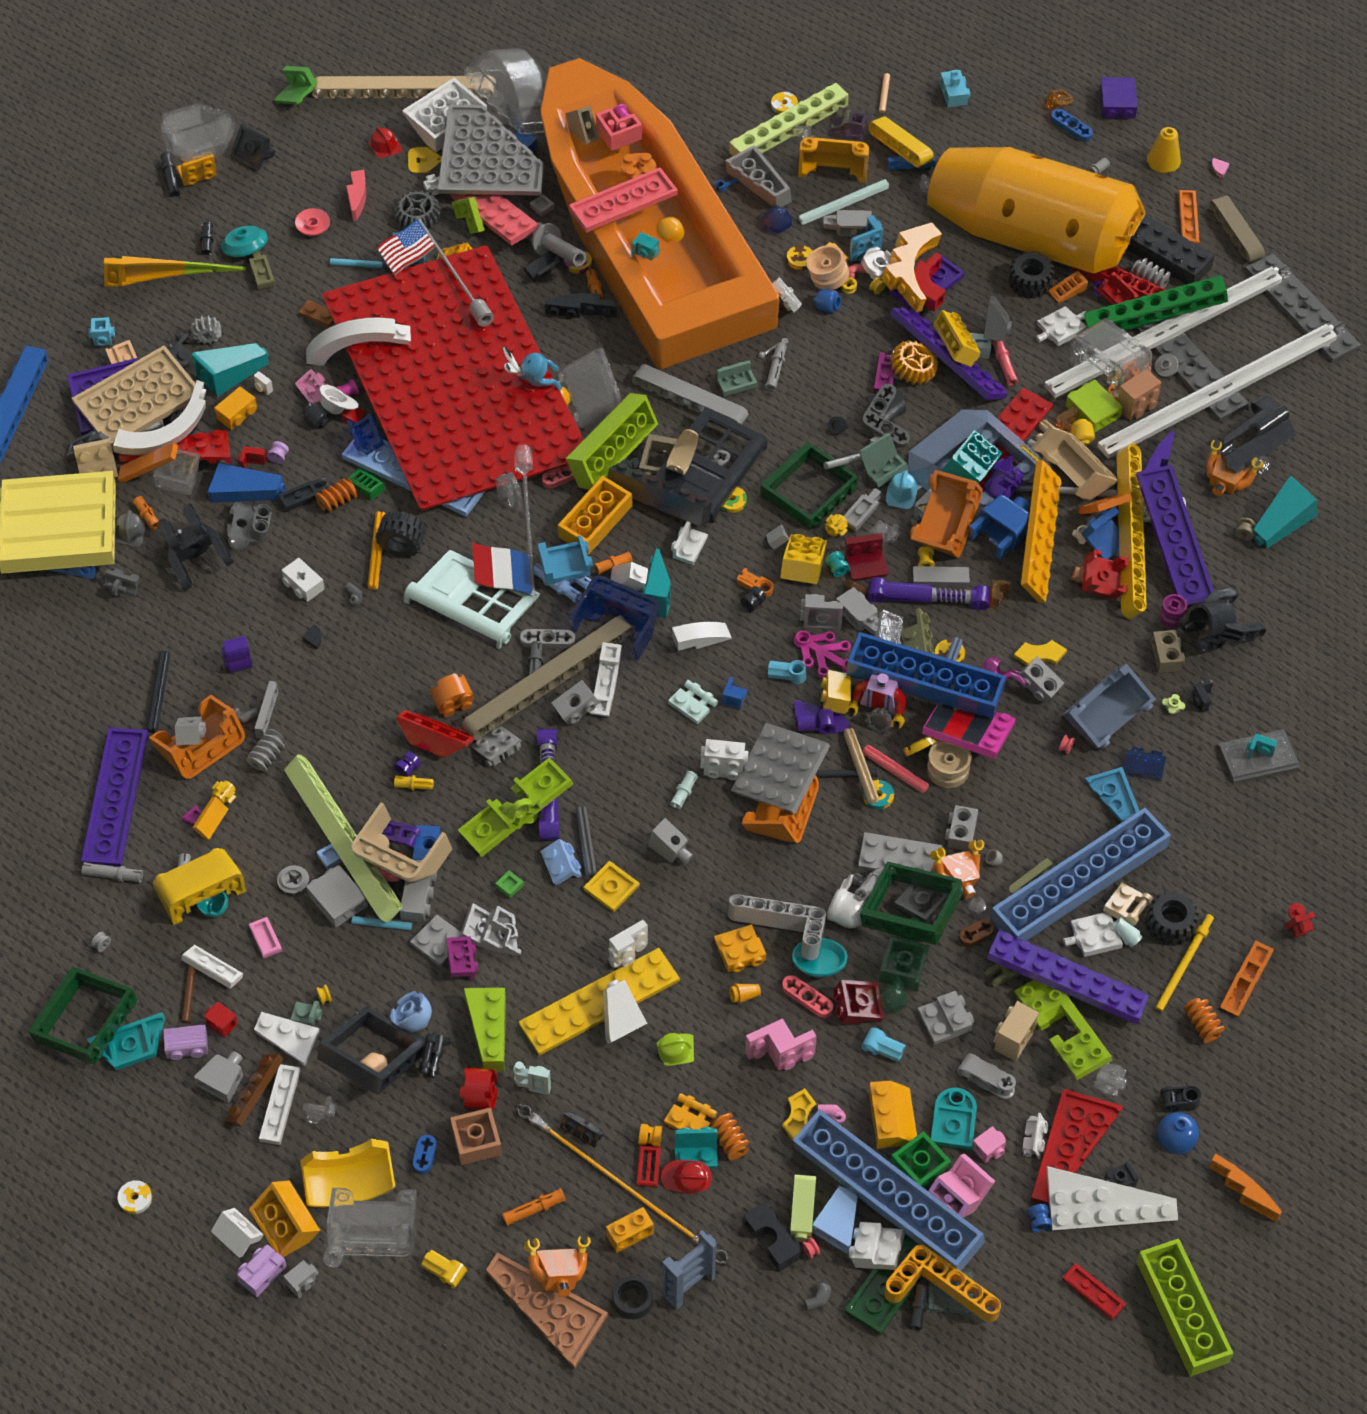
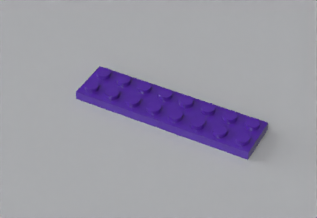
(928, 335)
(1175, 534)
(115, 797)
(1068, 977)

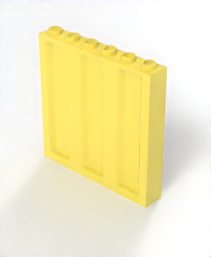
(57, 522)

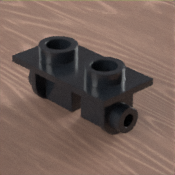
(576, 1126)

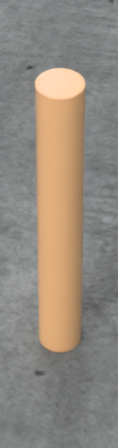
(884, 92)

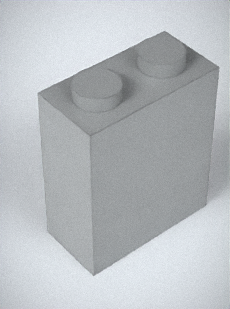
(336, 896)

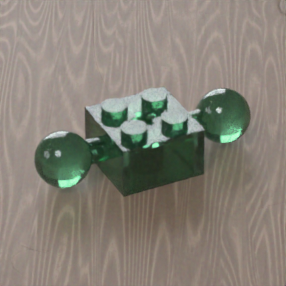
(902, 969)

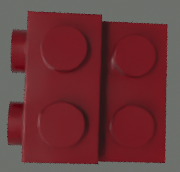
(858, 1002)

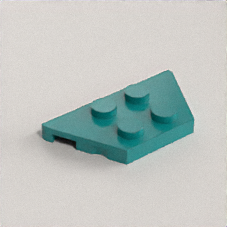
(134, 1042)

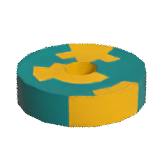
(887, 795)

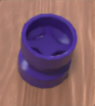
(407, 764)

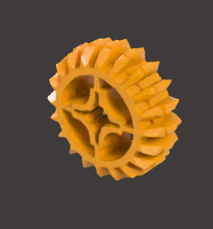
(912, 366)

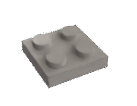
(432, 940)

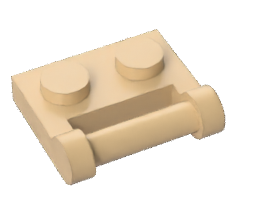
(1122, 900)

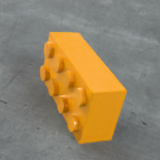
(595, 513)

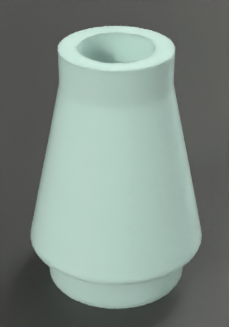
(1127, 932)

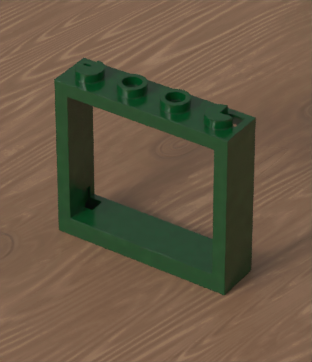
(806, 452)
(905, 927)
(61, 999)

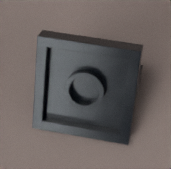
(251, 147)

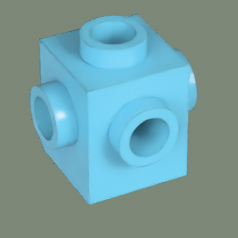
(101, 331)

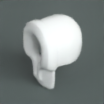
(845, 907)

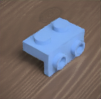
(561, 861)

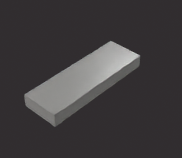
(941, 576)
(266, 709)

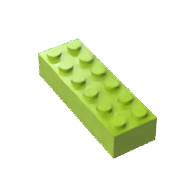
(612, 440)
(1184, 1307)

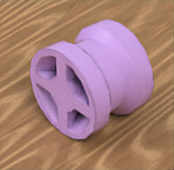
(277, 452)

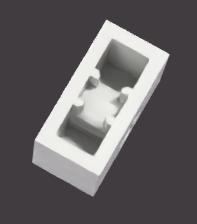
(302, 579)

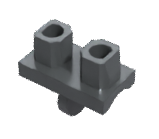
(121, 583)

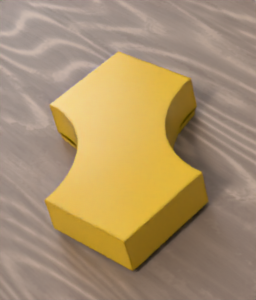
(1049, 652)
(801, 1106)

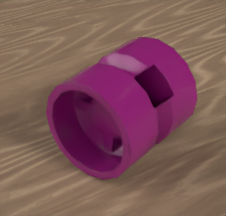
(1172, 610)

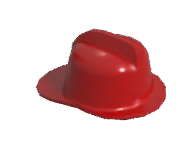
(384, 143)
(686, 1176)

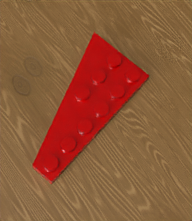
(1074, 1134)

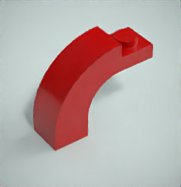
(924, 271)

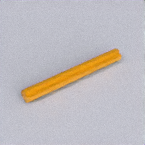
(376, 554)

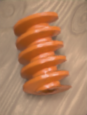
(336, 494)
(1203, 1020)
(729, 1136)

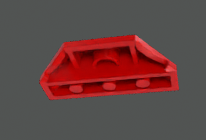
(432, 734)

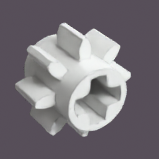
(431, 184)

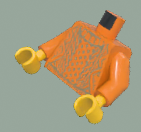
(1225, 479)
(557, 1268)

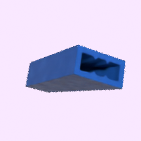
(244, 484)

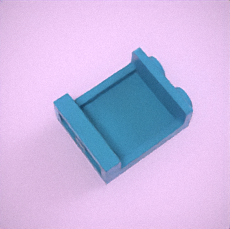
(565, 561)

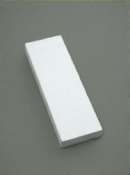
(212, 966)

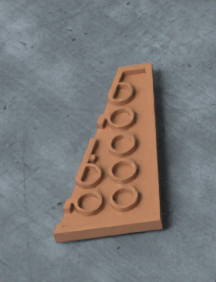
(565, 1321)

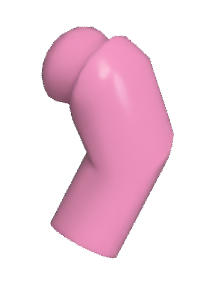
(833, 1112)

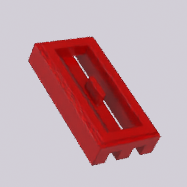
(647, 1182)

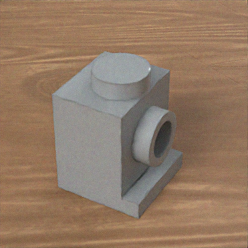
(301, 1278)

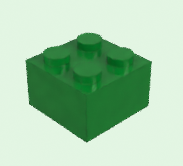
(921, 1160)

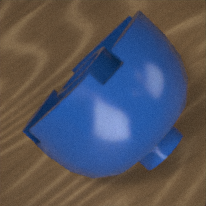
(1178, 1133)

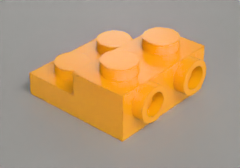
(740, 948)

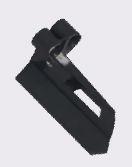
(1272, 429)

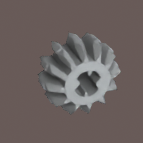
(206, 329)

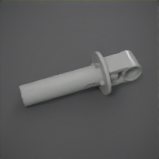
(548, 239)

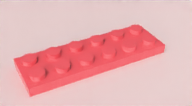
(623, 199)
(502, 216)

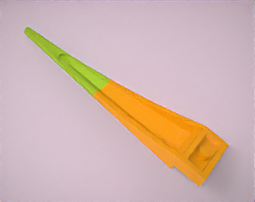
(135, 269)

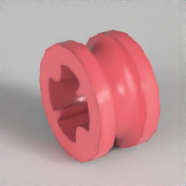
(1066, 744)
(810, 1247)

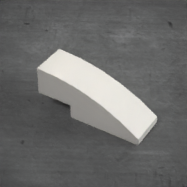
(700, 634)

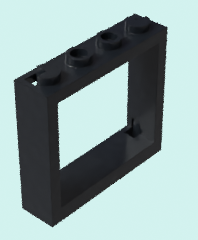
(356, 1070)

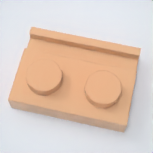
(121, 352)

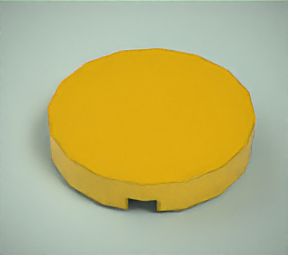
(919, 745)

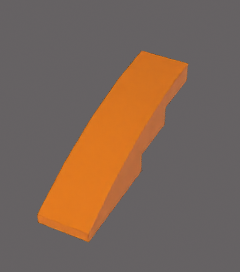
(1246, 978)
(1252, 1193)

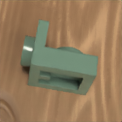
(307, 1013)

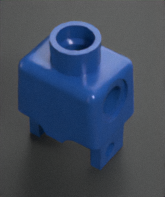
(1004, 523)

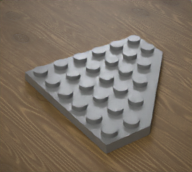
(485, 157)

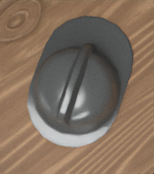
(130, 529)

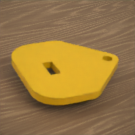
(427, 157)

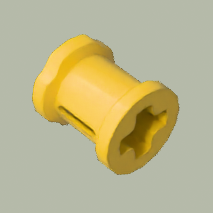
(926, 557)

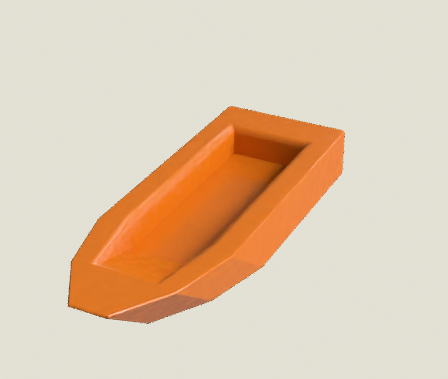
(697, 289)

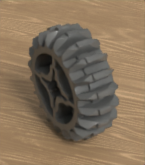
(416, 205)

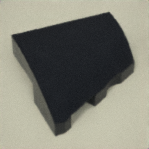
(895, 409)

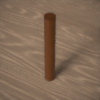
(188, 994)

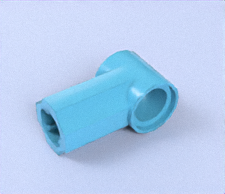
(787, 671)
(880, 1044)

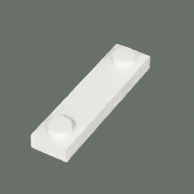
(279, 1104)

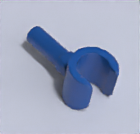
(724, 185)

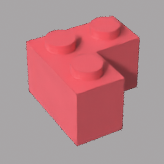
(618, 131)

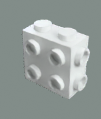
(723, 758)

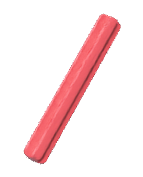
(895, 768)

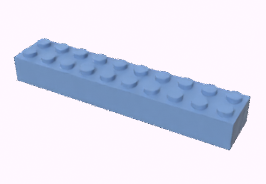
(1081, 876)
(888, 1190)

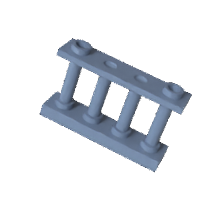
(683, 1274)

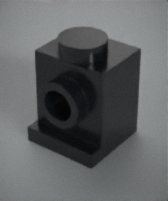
(1126, 1172)

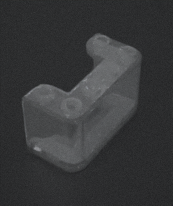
(1111, 352)

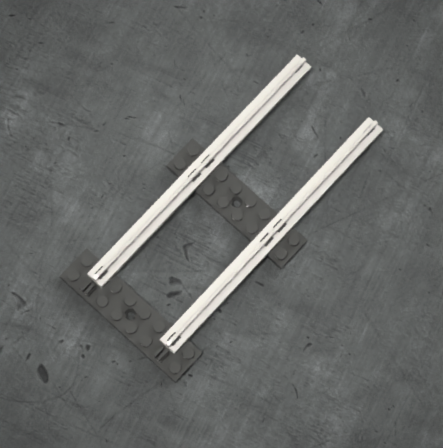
(1205, 381)

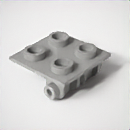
(495, 744)

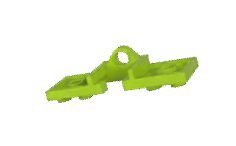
(492, 826)
(1080, 1053)

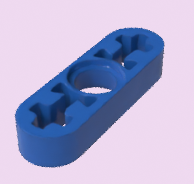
(1069, 119)

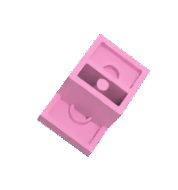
(780, 1045)
(962, 1186)

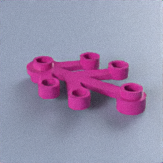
(821, 651)

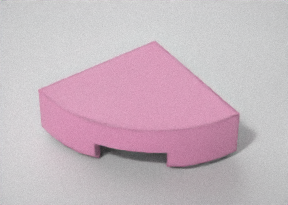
(1219, 167)

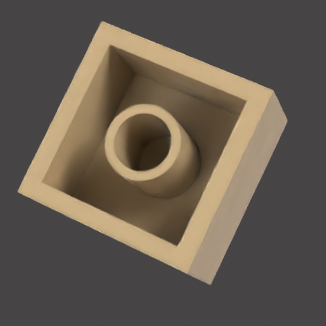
(1015, 1031)

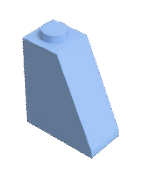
(837, 1219)

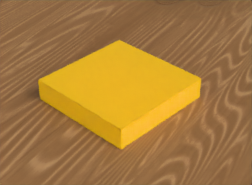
(611, 886)

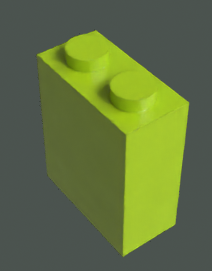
(1094, 405)

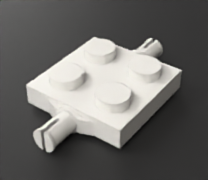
(786, 293)
(1061, 326)
(1094, 934)

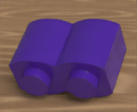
(236, 654)

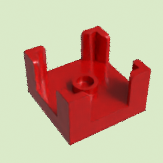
(1103, 575)

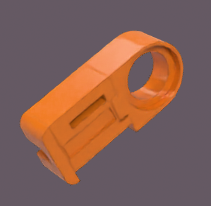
(749, 580)

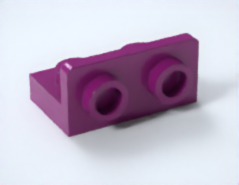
(461, 958)

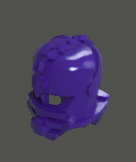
(1004, 479)

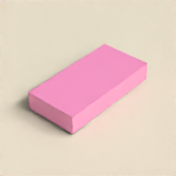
(265, 937)

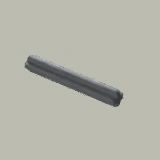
(586, 842)

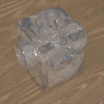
(1111, 1079)

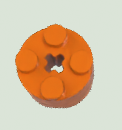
(452, 694)

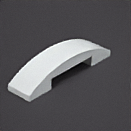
(606, 678)

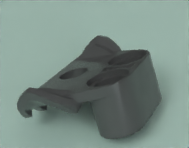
(257, 525)

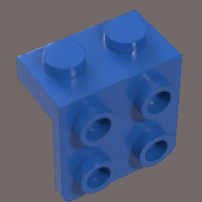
(1103, 533)

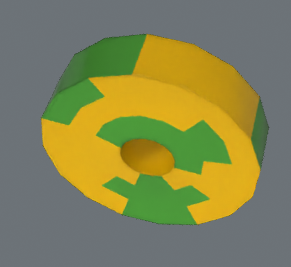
(737, 504)

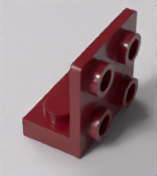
(865, 557)

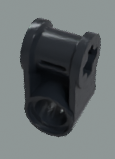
(1178, 1100)

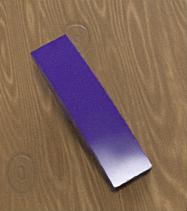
(1161, 455)

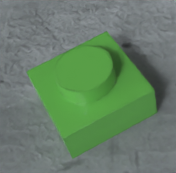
(509, 884)

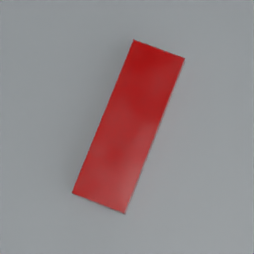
(1093, 1291)

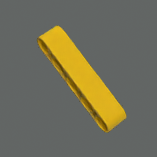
(901, 141)

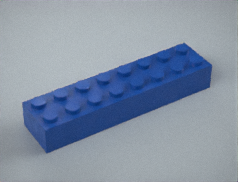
(927, 675)

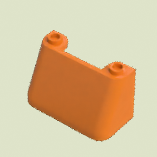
(948, 513)
(221, 737)
(780, 823)

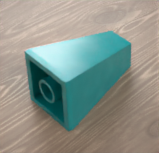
(228, 366)
(1287, 512)

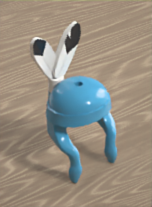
(532, 369)

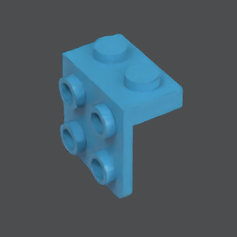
(870, 239)

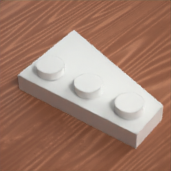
(290, 1036)

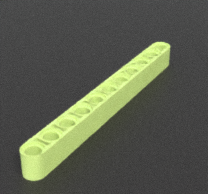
(341, 837)

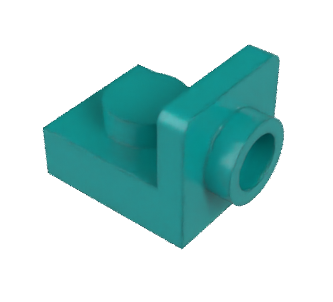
(1261, 744)

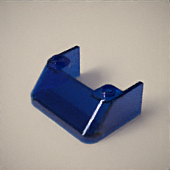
(618, 600)

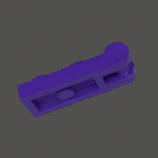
(397, 833)

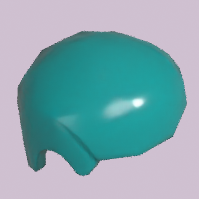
(214, 905)

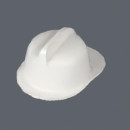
(335, 400)

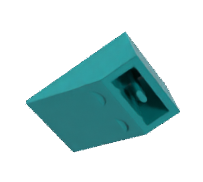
(973, 458)
(658, 584)

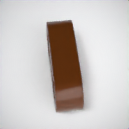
(974, 930)

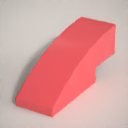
(357, 193)

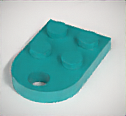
(954, 1121)

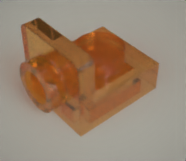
(1057, 98)
(1066, 419)
(998, 588)

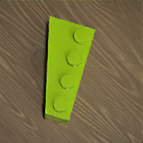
(487, 1017)

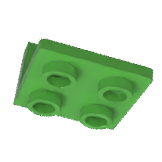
(300, 85)

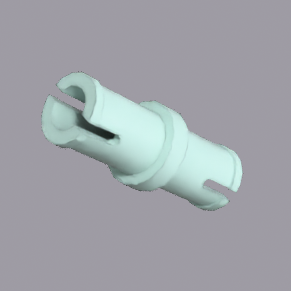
(684, 790)

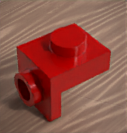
(252, 455)

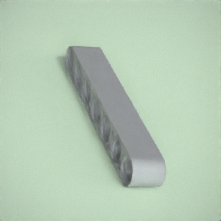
(686, 393)

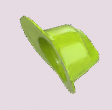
(676, 1049)

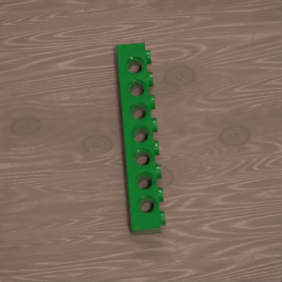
(1162, 304)

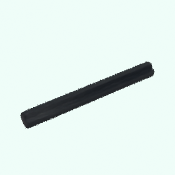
(158, 691)

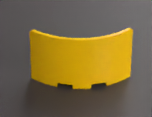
(363, 1171)

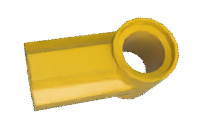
(447, 1271)

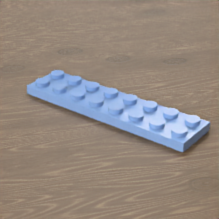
(384, 464)

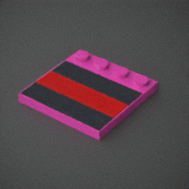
(969, 729)

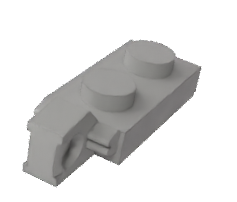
(862, 509)

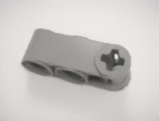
(987, 1076)

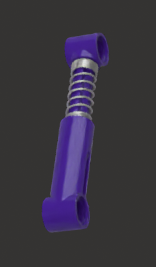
(881, 590)
(549, 814)

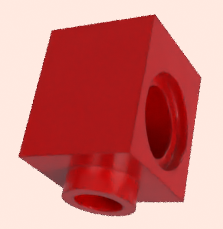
(220, 1019)

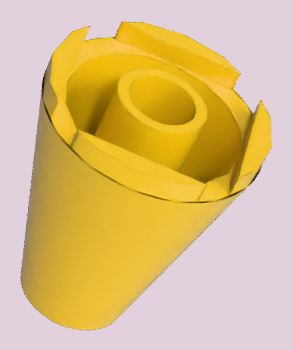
(1165, 152)

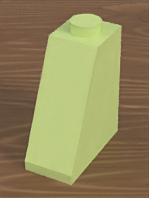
(802, 1207)

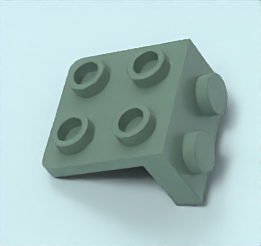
(882, 460)

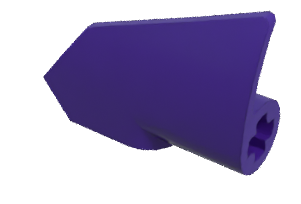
(815, 718)

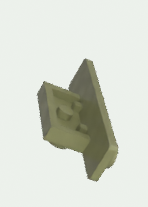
(919, 635)

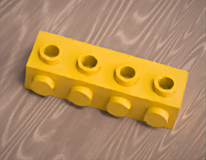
(957, 338)

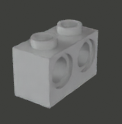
(1042, 676)
(961, 828)

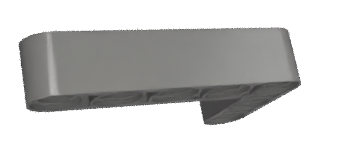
(784, 916)

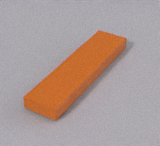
(1188, 215)
(147, 462)

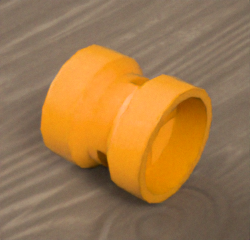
(655, 1135)

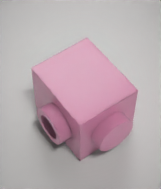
(989, 1145)

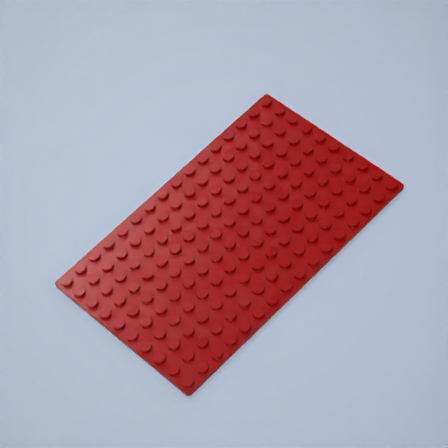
(447, 393)

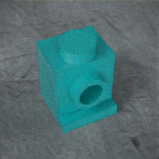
(645, 246)

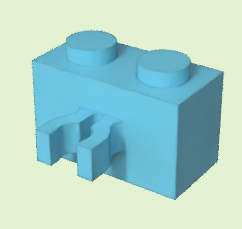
(954, 88)

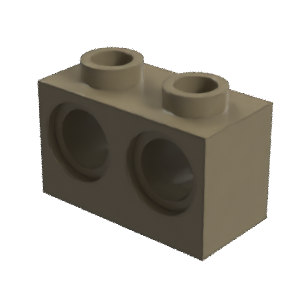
(1165, 652)

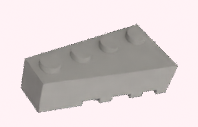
(759, 176)

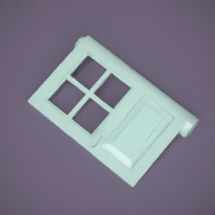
(451, 584)

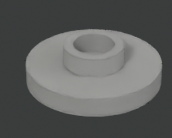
(1166, 365)

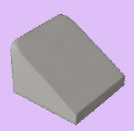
(777, 537)

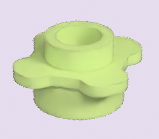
(1172, 709)

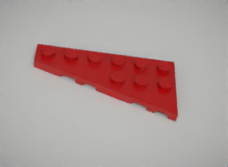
(210, 446)

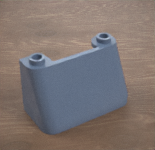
(1109, 706)

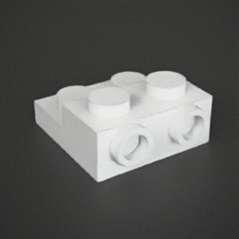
(623, 945)
(876, 1246)

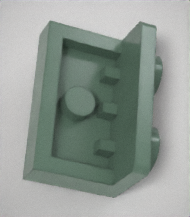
(735, 378)

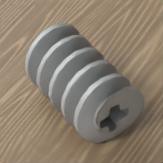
(1150, 274)
(265, 750)

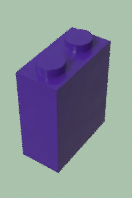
(1118, 97)

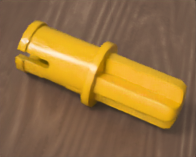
(413, 783)

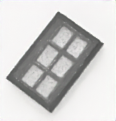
(1244, 769)

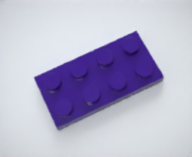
(945, 278)

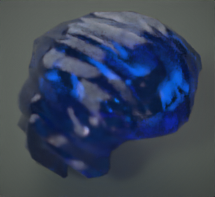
(777, 219)

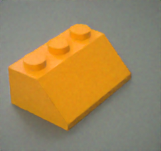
(891, 1114)
(283, 1218)

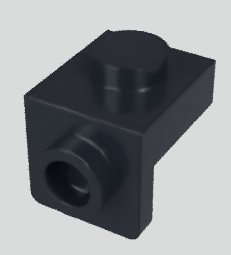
(1200, 695)

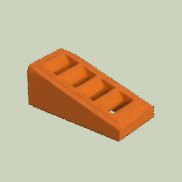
(1079, 285)

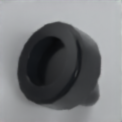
(837, 425)

